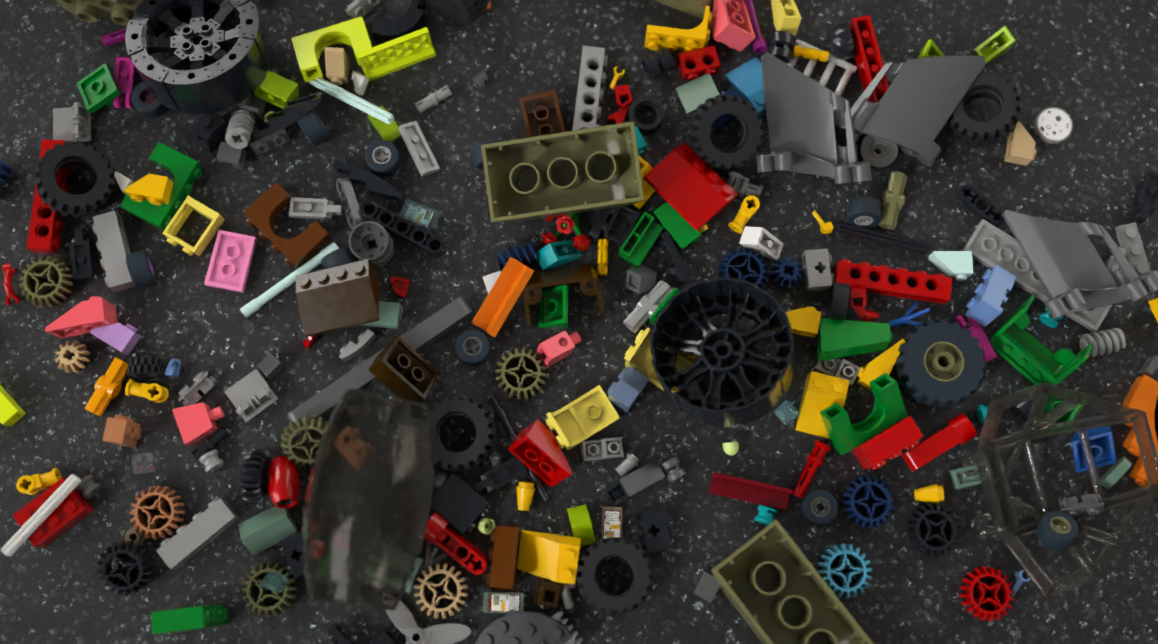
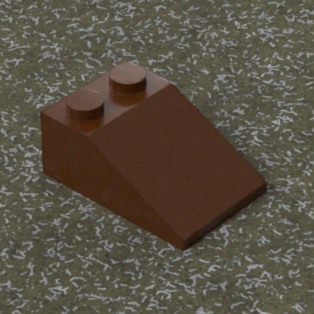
(542, 113)

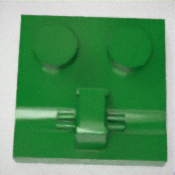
(99, 88)

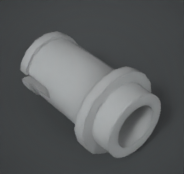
(627, 465)

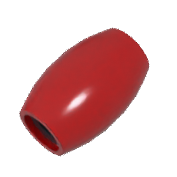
(283, 482)

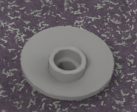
(887, 149)

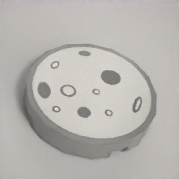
(1053, 125)

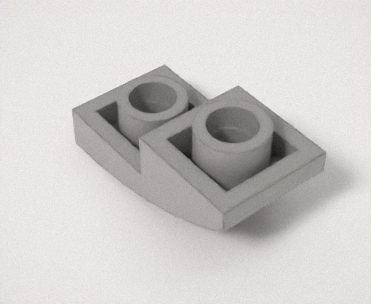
(352, 350)
(838, 368)
(601, 449)

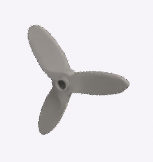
(437, 634)

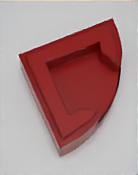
(400, 286)
(310, 341)

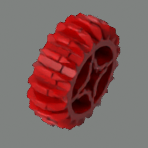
(974, 602)

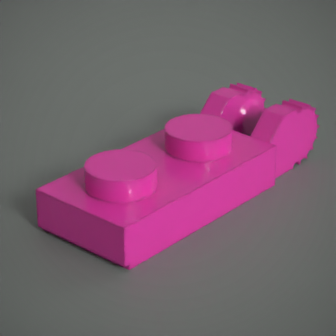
(125, 75)
(976, 330)

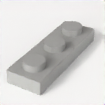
(418, 148)
(1130, 239)

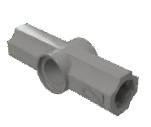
(647, 306)

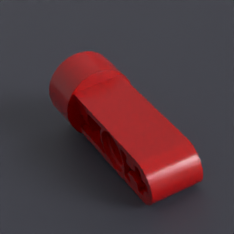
(957, 431)
(438, 530)

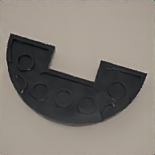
(525, 628)

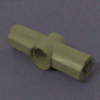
(892, 200)

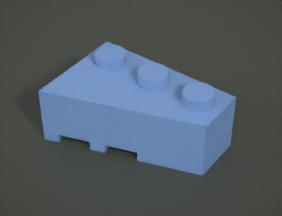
(990, 295)

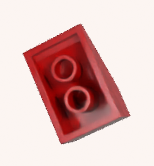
(541, 453)

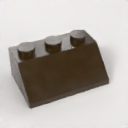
(404, 371)

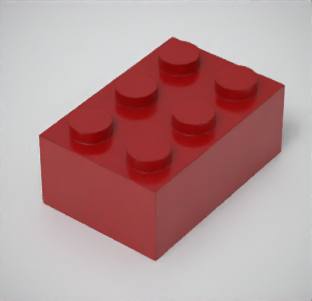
(888, 444)
(63, 518)

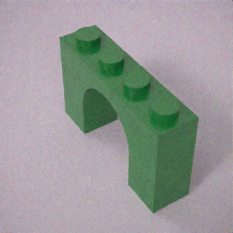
(185, 174)
(886, 412)
(189, 618)

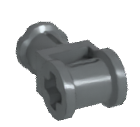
(742, 185)

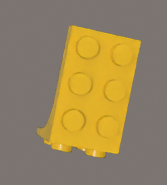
(679, 39)

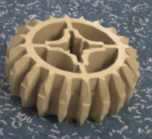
(426, 583)

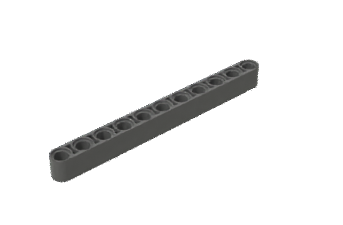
(361, 377)

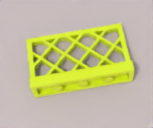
(397, 54)

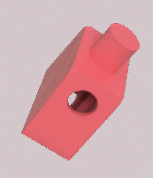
(557, 347)
(196, 421)

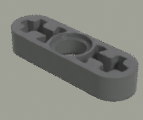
(349, 202)

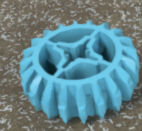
(861, 570)

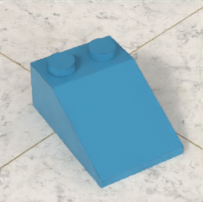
(748, 84)

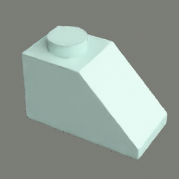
(953, 263)

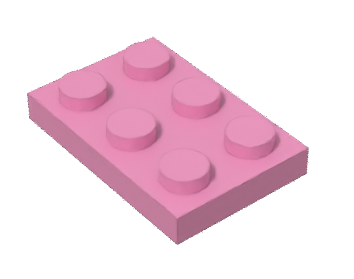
(230, 261)

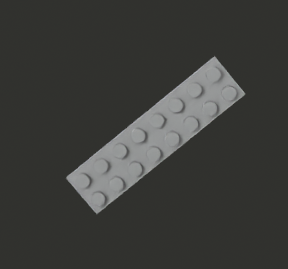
(998, 248)

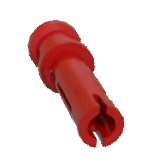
(814, 460)

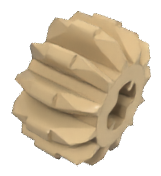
(65, 354)

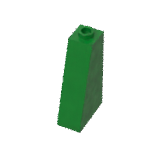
(847, 338)

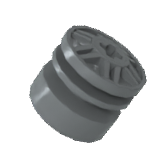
(371, 233)

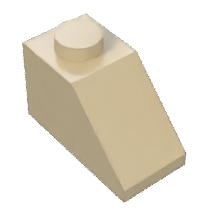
(337, 65)
(1020, 146)

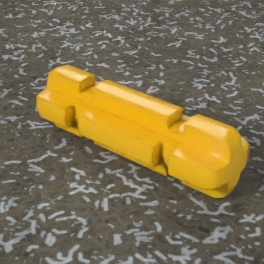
(810, 53)
(602, 269)

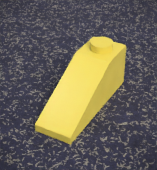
(785, 16)

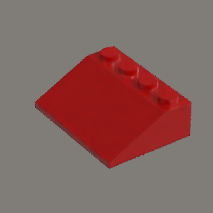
(690, 186)

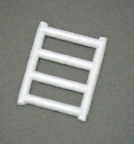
(827, 73)

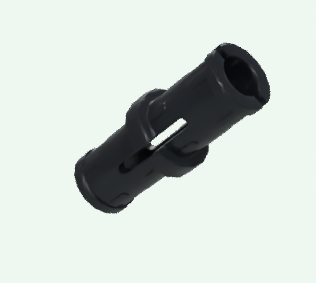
(210, 443)

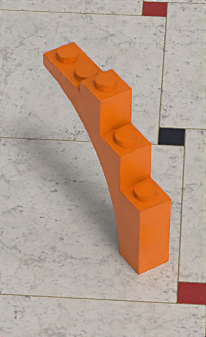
(1143, 397)

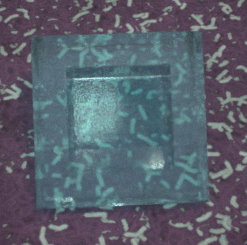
(786, 412)
(274, 582)

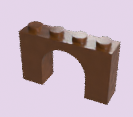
(297, 249)

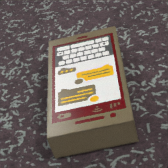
(611, 522)

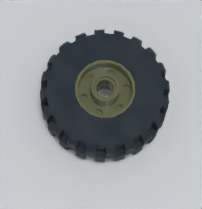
(940, 364)

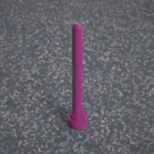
(760, 44)

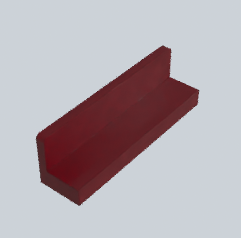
(749, 491)

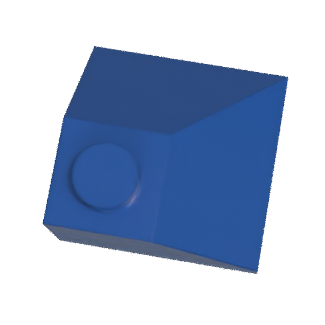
(1101, 446)

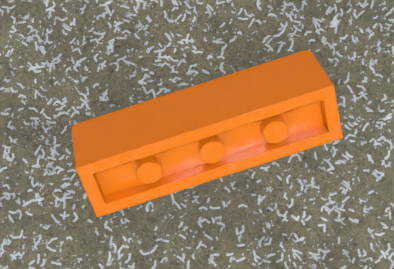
(502, 296)

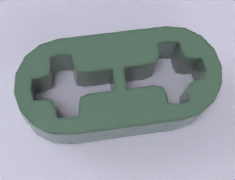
(1115, 472)

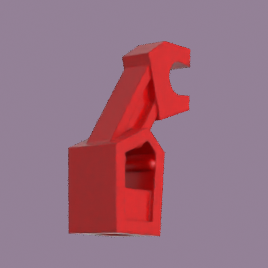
(620, 93)
(858, 291)

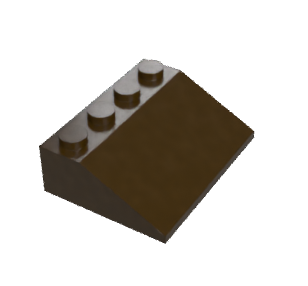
(338, 297)

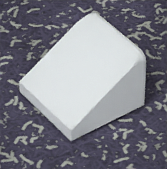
(123, 181)

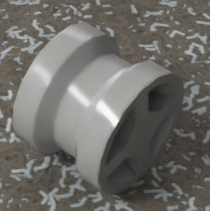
(211, 461)

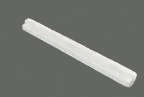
(40, 515)

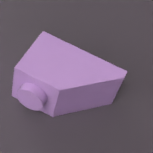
(118, 336)

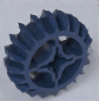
(736, 269)
(868, 510)

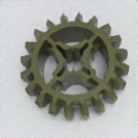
(51, 267)
(512, 372)
(289, 443)
(264, 596)

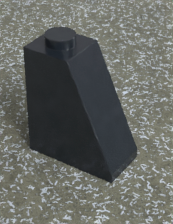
(634, 483)

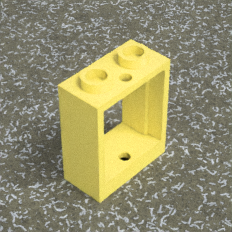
(179, 219)

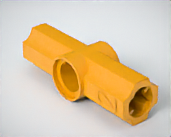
(107, 387)

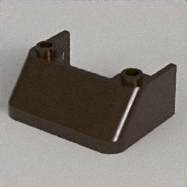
(582, 275)

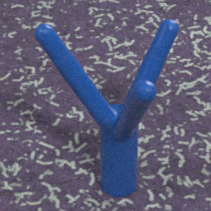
(906, 318)

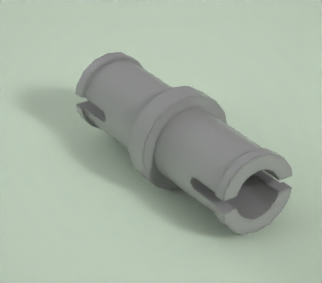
(433, 99)

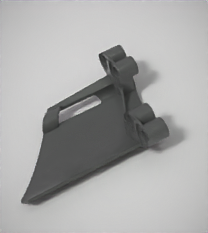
(914, 104)
(803, 127)
(1072, 267)

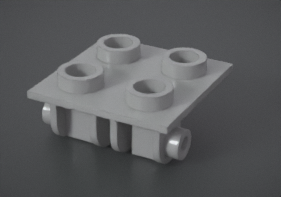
(72, 123)
(251, 395)

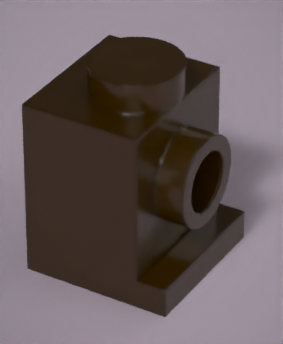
(552, 597)

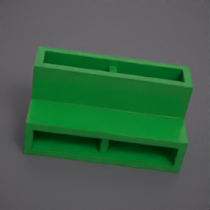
(677, 226)
(640, 240)

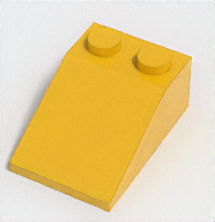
(818, 394)
(549, 556)

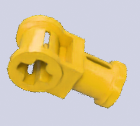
(744, 214)
(147, 391)
(38, 482)

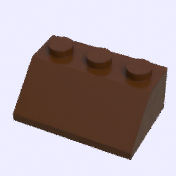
(503, 557)

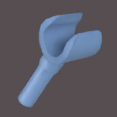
(1020, 580)

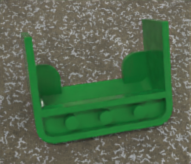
(1029, 354)

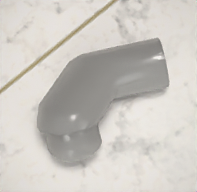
(566, 595)

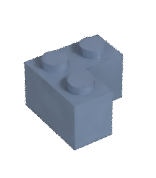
(627, 389)

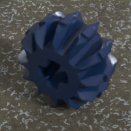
(788, 279)

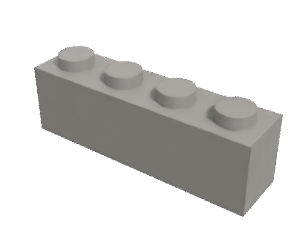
(113, 247)
(197, 534)

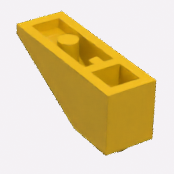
(804, 321)
(878, 366)

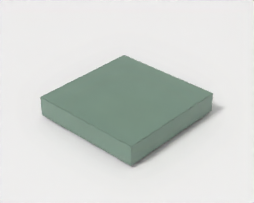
(696, 92)

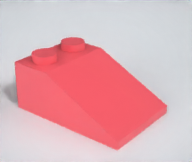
(732, 23)
(84, 317)

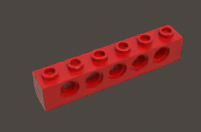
(867, 55)
(39, 223)
(941, 284)

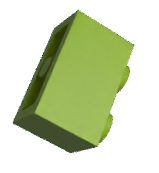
(277, 89)

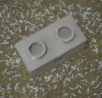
(813, 279)

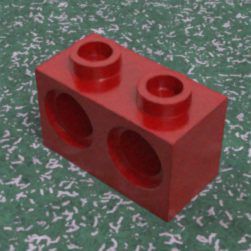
(696, 59)

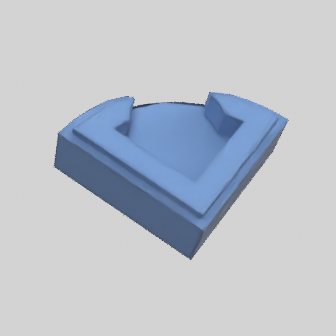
(173, 368)

